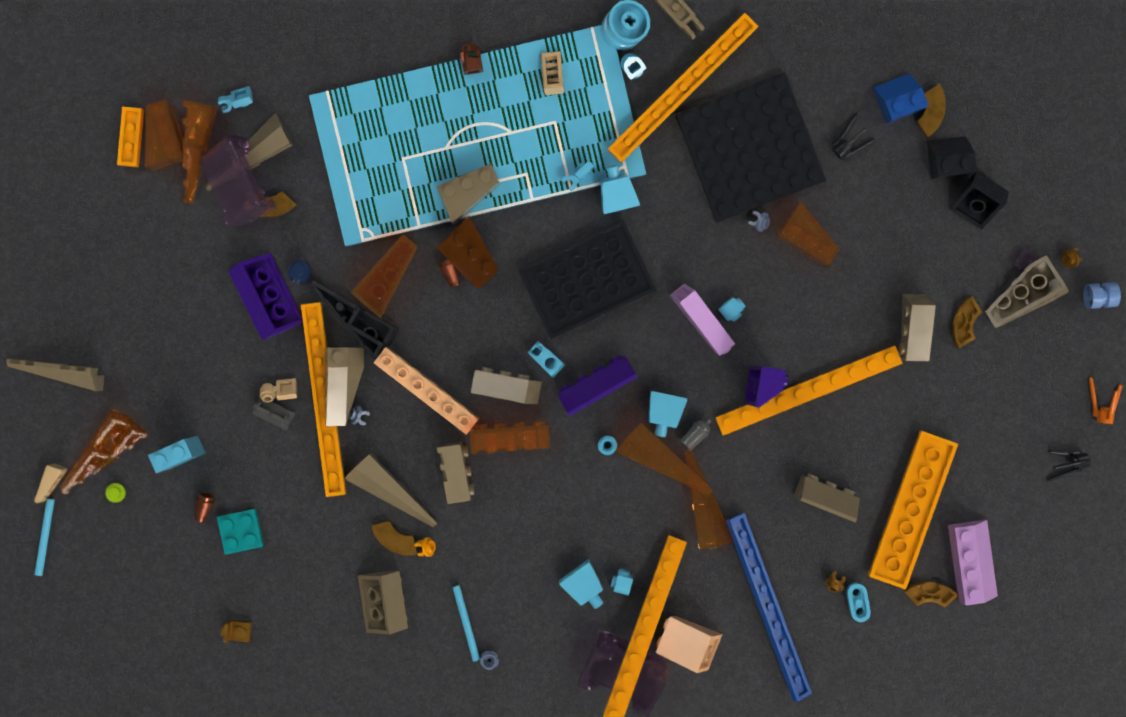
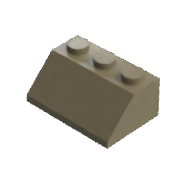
(828, 497)
(383, 602)

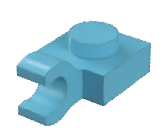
(238, 98)
(582, 171)

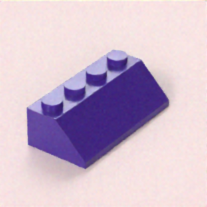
(265, 296)
(764, 384)
(597, 385)

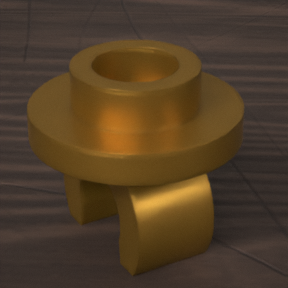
(1071, 258)
(833, 584)

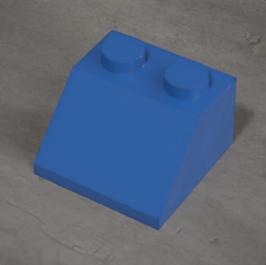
(900, 98)

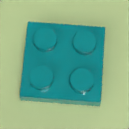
(240, 531)

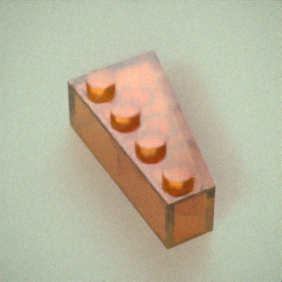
(383, 279)

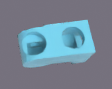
(546, 359)

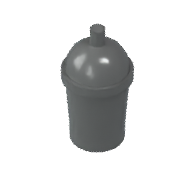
(696, 434)

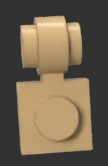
(283, 390)

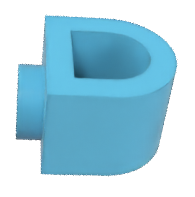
(632, 65)
(732, 309)
(622, 582)

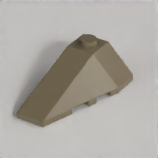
(1031, 290)
(342, 379)

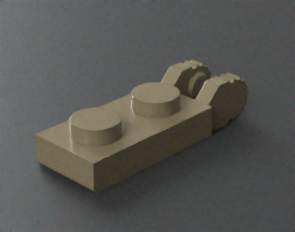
(681, 15)

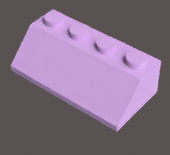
(972, 562)

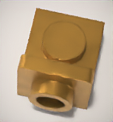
(236, 631)

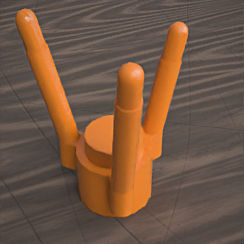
(1105, 414)

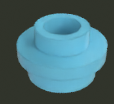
(609, 451)

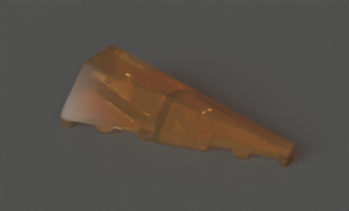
(198, 130)
(112, 437)
(649, 451)
(709, 520)

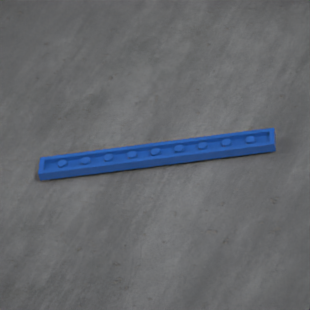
(768, 607)

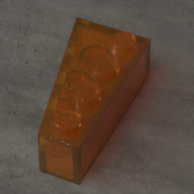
(509, 437)

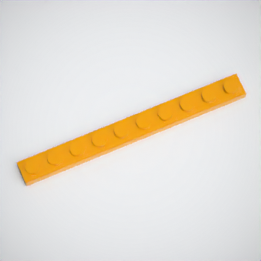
(683, 88)
(810, 390)
(327, 435)
(645, 628)

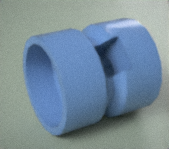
(1105, 295)

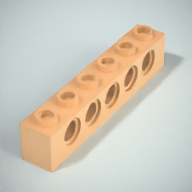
(426, 390)

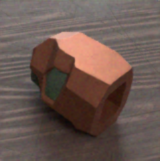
(471, 59)

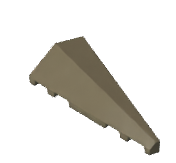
(266, 143)
(76, 375)
(380, 482)

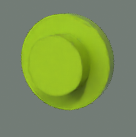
(115, 492)

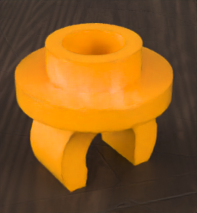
(428, 547)

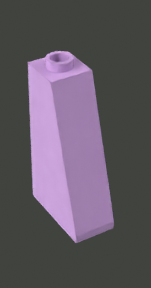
(702, 319)

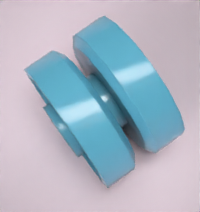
(625, 25)

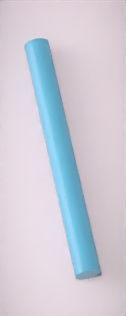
(44, 536)
(466, 623)

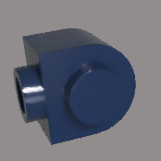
(299, 271)

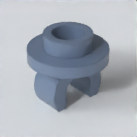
(762, 221)
(355, 415)

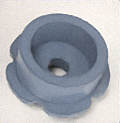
(484, 660)

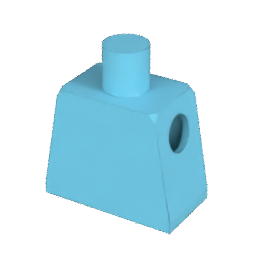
(617, 191)
(665, 411)
(583, 585)

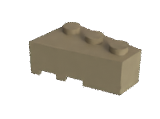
(467, 190)
(916, 327)
(505, 386)
(456, 472)

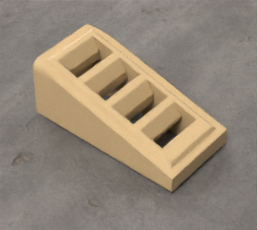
(552, 85)
(50, 479)

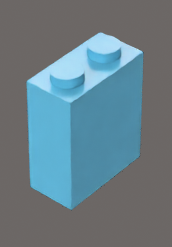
(176, 454)

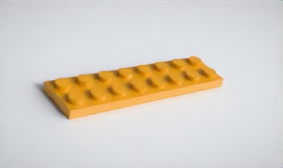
(912, 509)

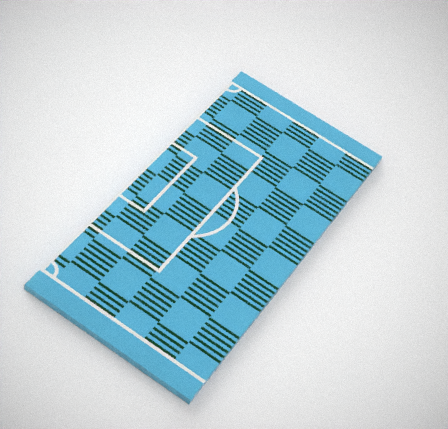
(414, 130)

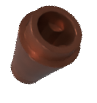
(450, 273)
(203, 506)

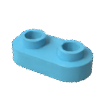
(858, 601)

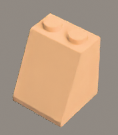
(688, 644)

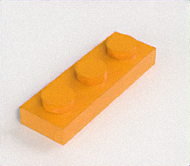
(130, 137)

